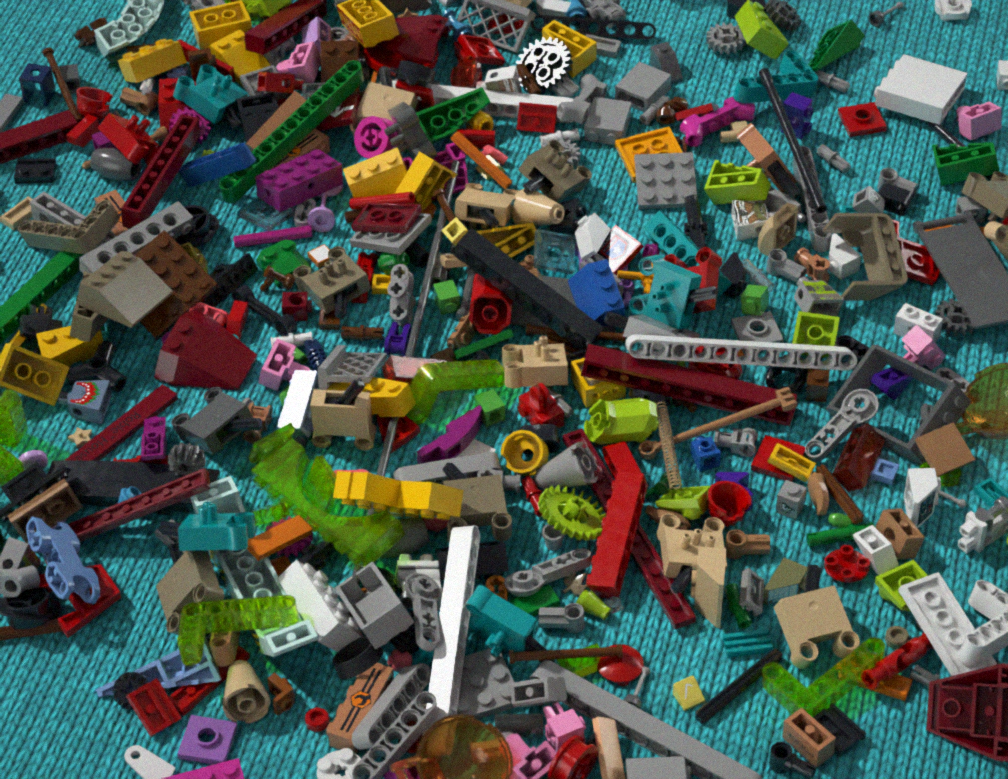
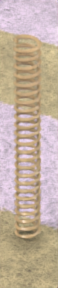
(666, 431)

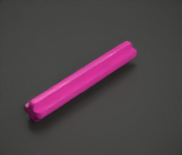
(272, 236)

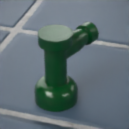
(660, 487)

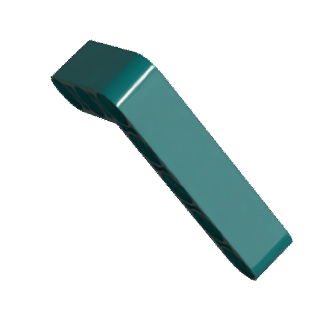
(795, 78)

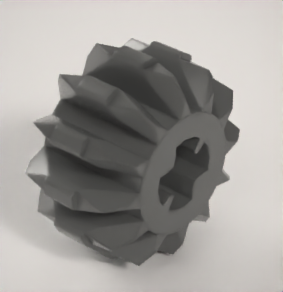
(186, 459)

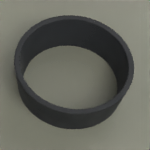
(356, 658)

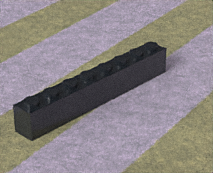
(527, 290)

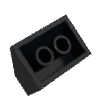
(490, 560)

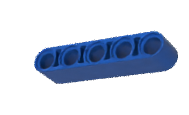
(217, 164)

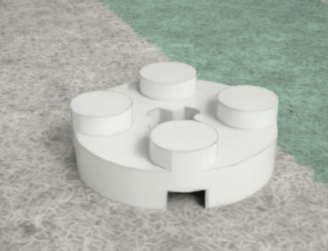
(959, 10)
(338, 760)

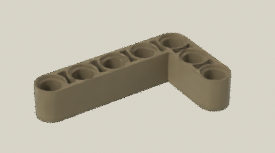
(71, 238)

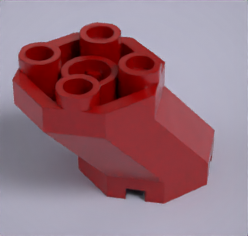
(489, 307)

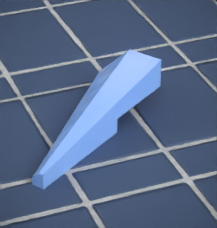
(173, 673)

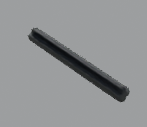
(736, 687)

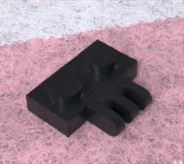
(38, 322)

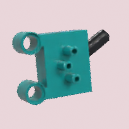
(671, 293)

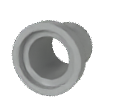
(552, 538)

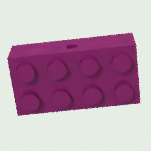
(299, 180)

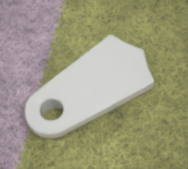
(566, 89)
(148, 764)

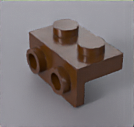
(198, 58)

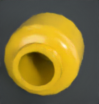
(480, 121)

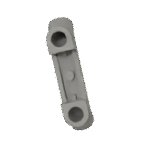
(579, 108)
(18, 580)

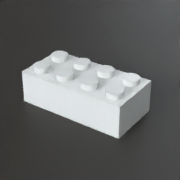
(320, 605)

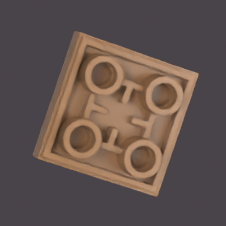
(945, 449)

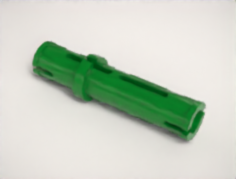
(835, 535)

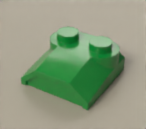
(282, 257)

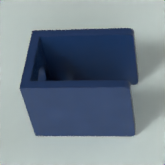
(45, 79)

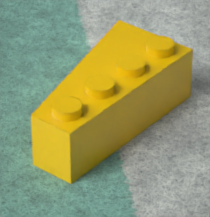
(387, 396)

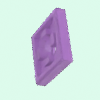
(211, 752)

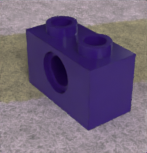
(799, 112)

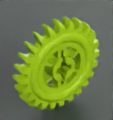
(573, 512)

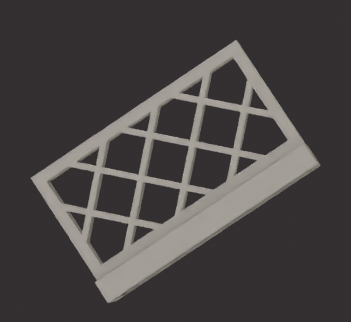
(501, 7)
(349, 366)

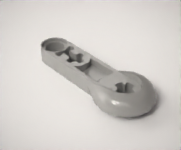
(844, 422)
(530, 581)
(424, 595)

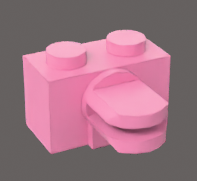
(302, 62)
(978, 120)
(922, 349)
(279, 365)
(562, 725)
(529, 762)

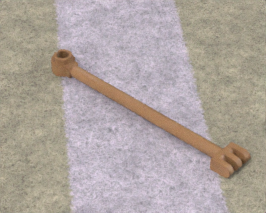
(784, 399)

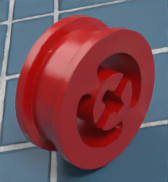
(573, 760)

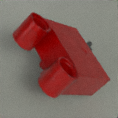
(130, 137)
(708, 269)

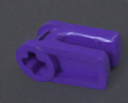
(397, 343)

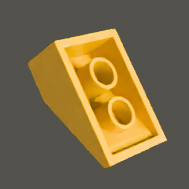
(233, 52)
(31, 374)

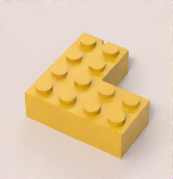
(398, 496)

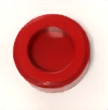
(317, 719)

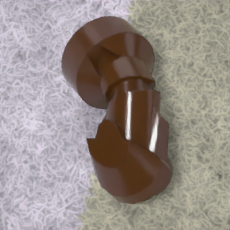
(666, 114)

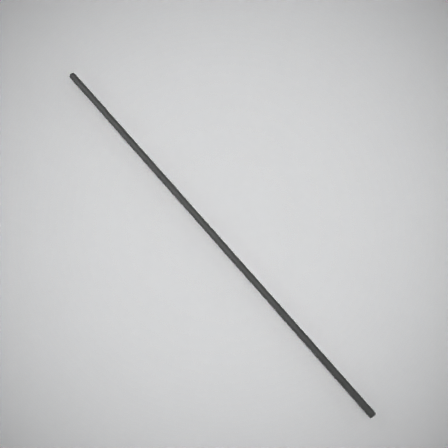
(382, 468)

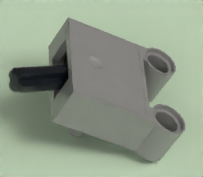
(645, 325)

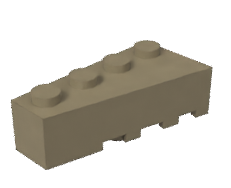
(85, 322)

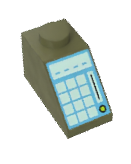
(785, 582)

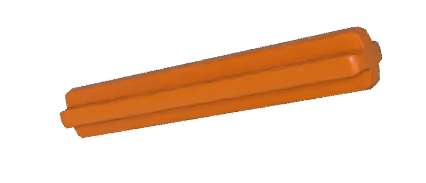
(481, 160)

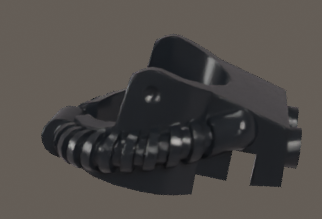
(800, 378)

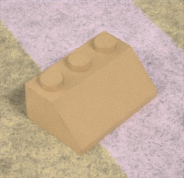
(709, 582)

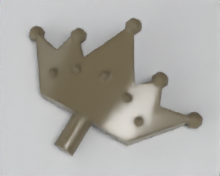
(574, 584)

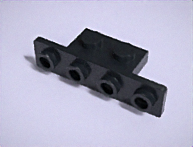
(230, 278)
(28, 485)

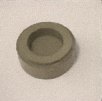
(896, 637)

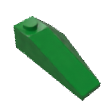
(836, 43)
(448, 116)

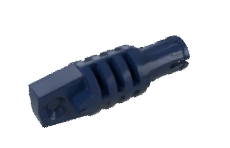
(314, 353)

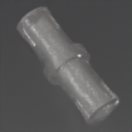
(756, 275)

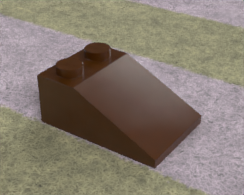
(335, 55)

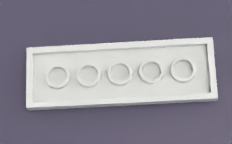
(941, 620)

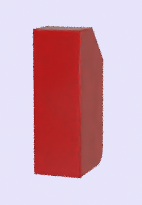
(83, 131)
(237, 318)

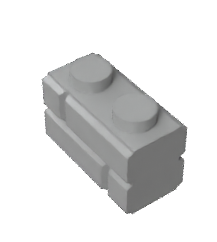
(538, 692)

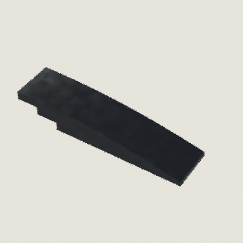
(102, 481)

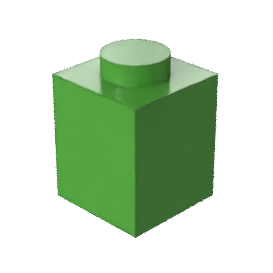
(446, 297)
(754, 300)
(492, 407)

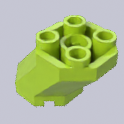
(621, 421)

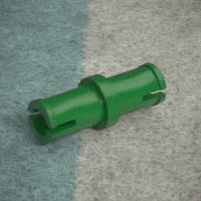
(740, 613)

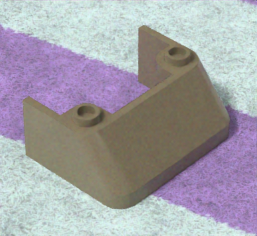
(879, 249)

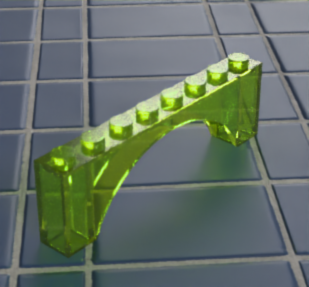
(360, 538)

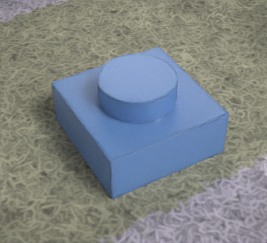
(177, 72)
(885, 471)

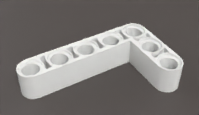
(992, 635)

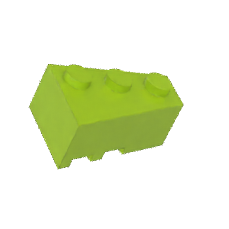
(760, 30)
(732, 182)

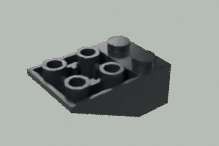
(255, 111)

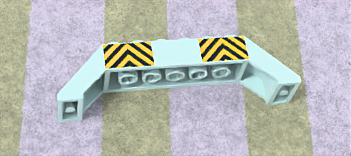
(249, 577)

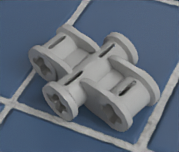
(604, 10)
(401, 295)

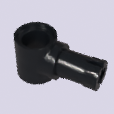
(789, 761)

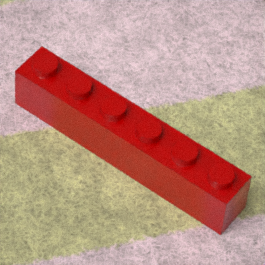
(617, 534)

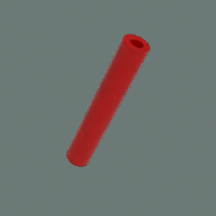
(398, 198)

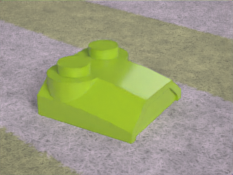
(816, 330)
(686, 501)
(893, 579)

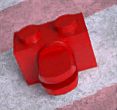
(540, 407)

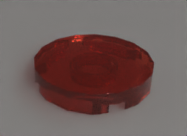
(466, 73)

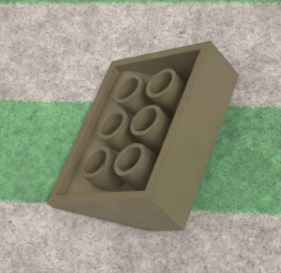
(123, 290)

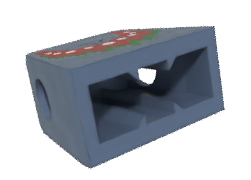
(88, 400)

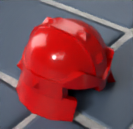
(93, 102)
(728, 502)

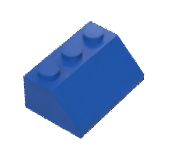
(596, 291)

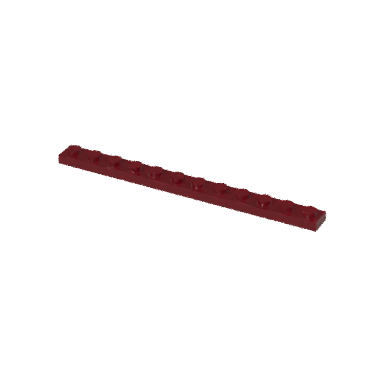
(642, 551)

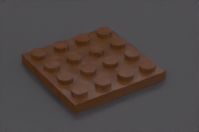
(180, 274)

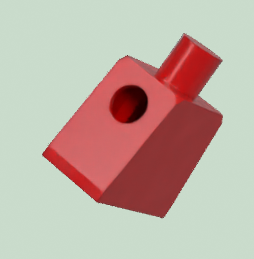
(273, 82)

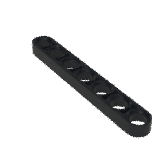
(602, 31)

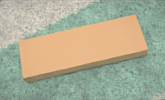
(608, 748)

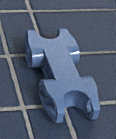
(64, 568)

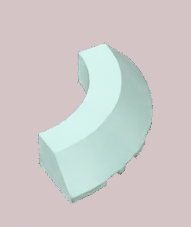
(133, 23)

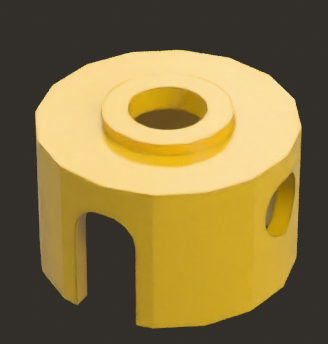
(516, 444)

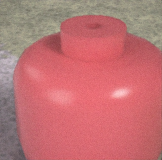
(398, 660)

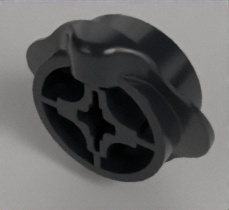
(415, 74)
(203, 227)
(29, 608)

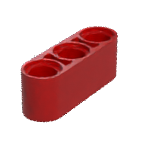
(619, 459)

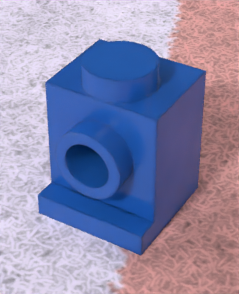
(702, 449)

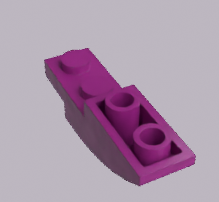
(457, 438)
(154, 439)

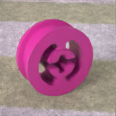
(368, 136)

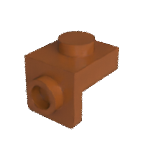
(283, 693)

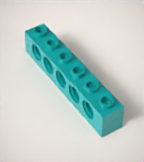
(676, 242)

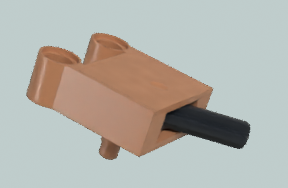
(768, 160)

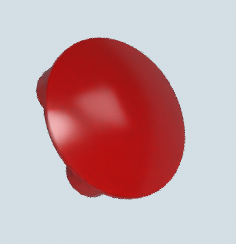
(846, 565)
(621, 669)

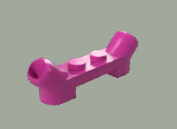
(697, 127)

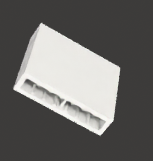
(920, 89)

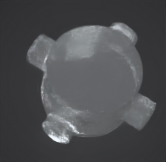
(614, 603)

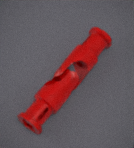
(896, 661)

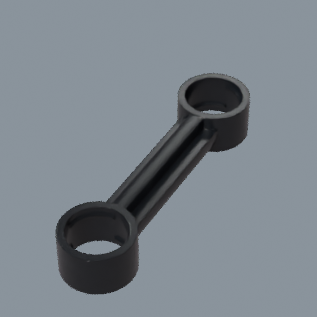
(283, 324)

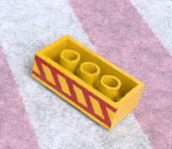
(368, 21)

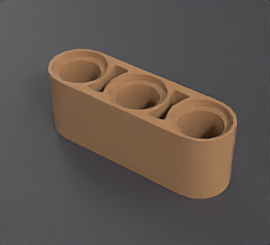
(224, 647)

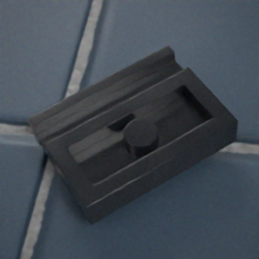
(35, 170)
(841, 727)

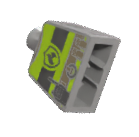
(817, 297)
(18, 555)

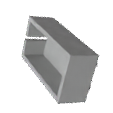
(376, 611)

